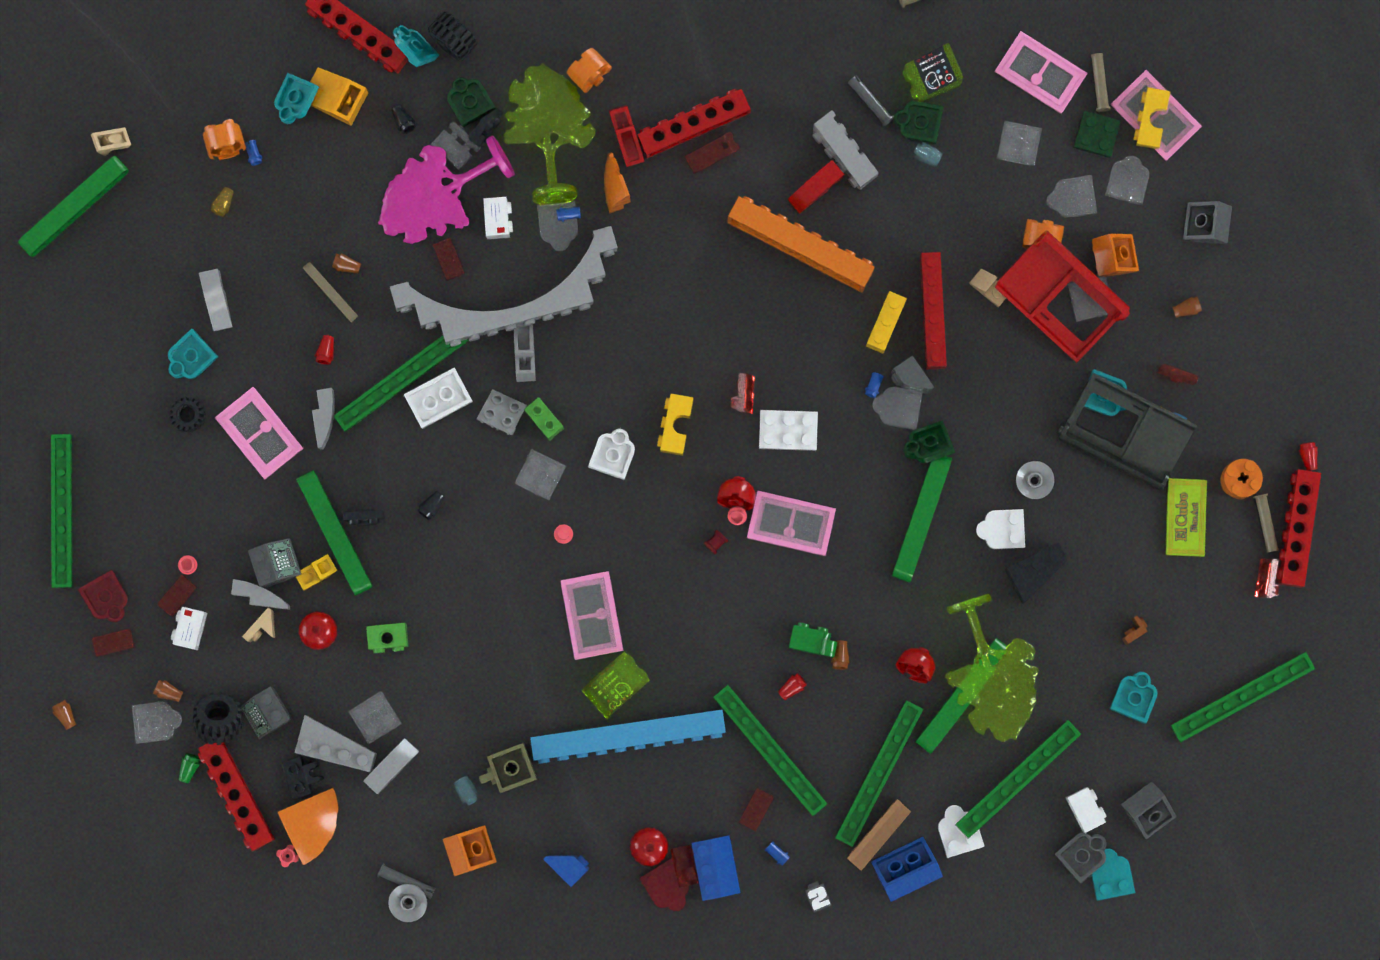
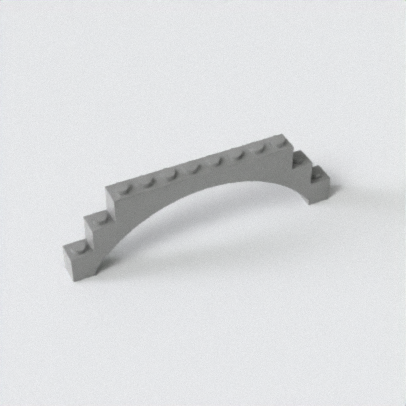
(466, 324)

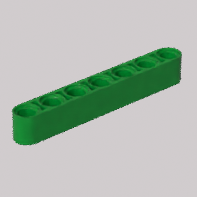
(73, 206)
(921, 518)
(334, 532)
(950, 711)

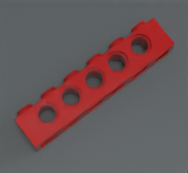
(393, 63)
(652, 147)
(1311, 481)
(246, 799)

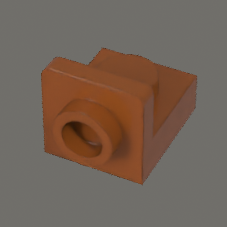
(1133, 633)

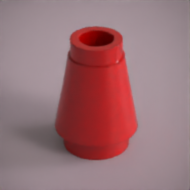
(325, 351)
(1309, 455)
(793, 686)

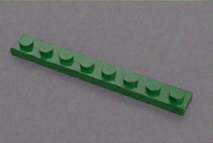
(395, 383)
(61, 510)
(1242, 697)
(770, 750)
(879, 773)
(1017, 779)

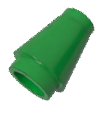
(188, 767)

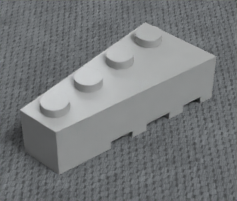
(844, 151)
(328, 745)

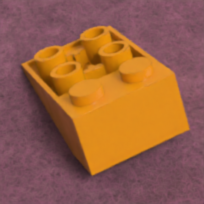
(338, 96)

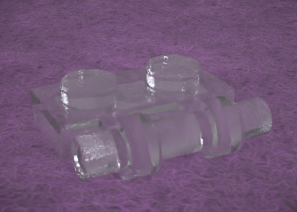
(455, 153)

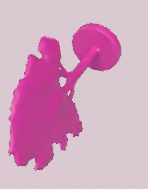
(421, 201)

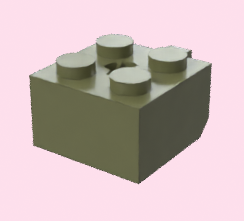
(506, 779)

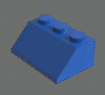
(568, 867)
(716, 868)
(907, 869)

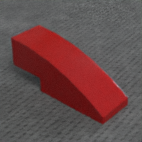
(626, 135)
(816, 187)

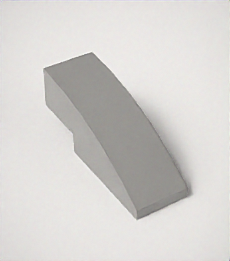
(215, 299)
(524, 353)
(324, 416)
(258, 595)
(391, 766)

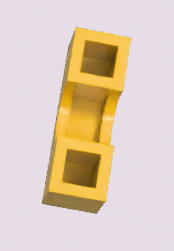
(1153, 101)
(886, 322)
(678, 407)

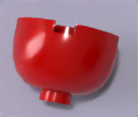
(736, 493)
(318, 630)
(916, 663)
(649, 846)

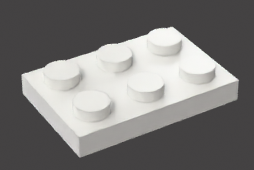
(438, 398)
(788, 430)

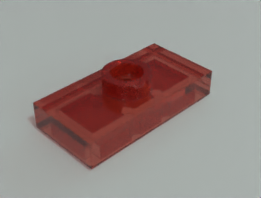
(448, 259)
(1177, 375)
(177, 595)
(113, 642)
(756, 809)

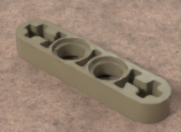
(330, 292)

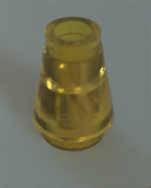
(222, 202)

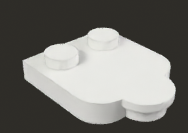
(613, 454)
(1003, 529)
(952, 838)

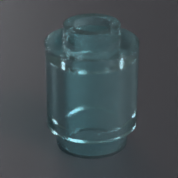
(927, 154)
(466, 790)

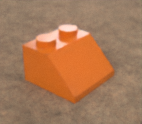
(1115, 254)
(469, 850)

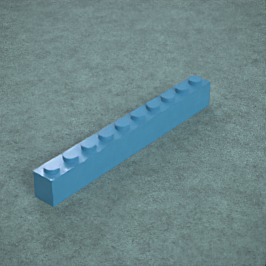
(628, 735)

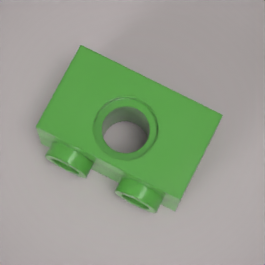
(544, 419)
(376, 633)

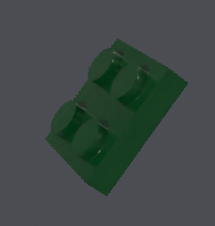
(1097, 134)

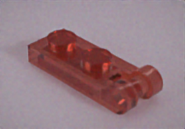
(711, 153)

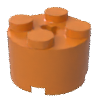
(588, 70)
(223, 140)
(1034, 230)
(1239, 489)

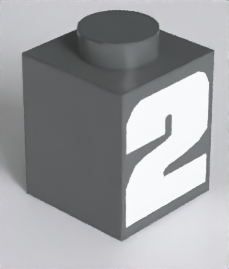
(817, 896)

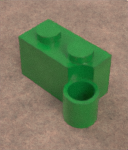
(812, 640)

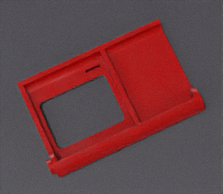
(1041, 276)

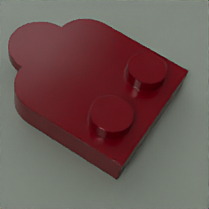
(105, 597)
(663, 887)

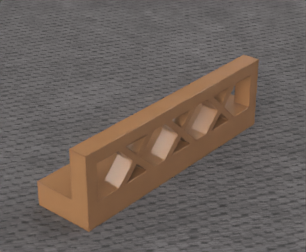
(878, 834)

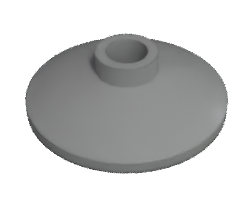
(1042, 473)
(401, 909)

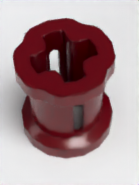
(715, 542)

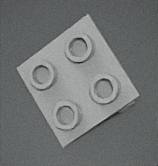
(501, 412)

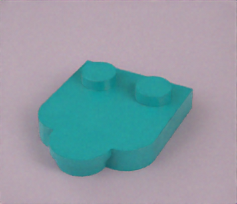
(414, 46)
(294, 98)
(190, 356)
(1102, 405)
(1135, 697)
(1113, 877)

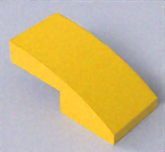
(316, 572)

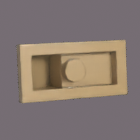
(110, 140)
(984, 283)
(265, 622)

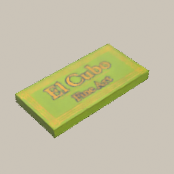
(1186, 517)

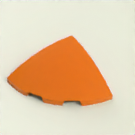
(614, 186)
(311, 824)

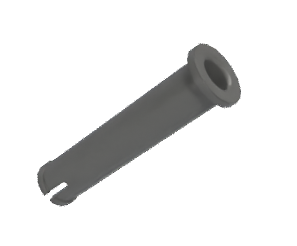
(870, 100)
(399, 878)

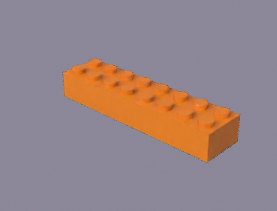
(801, 244)

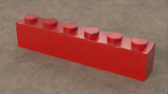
(933, 310)

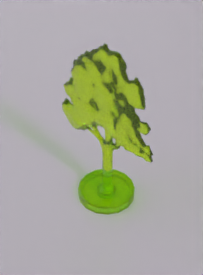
(546, 107)
(1001, 691)

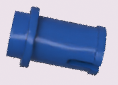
(253, 153)
(568, 213)
(874, 384)
(778, 854)

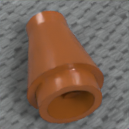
(345, 264)
(1188, 307)
(841, 657)
(167, 691)
(64, 714)

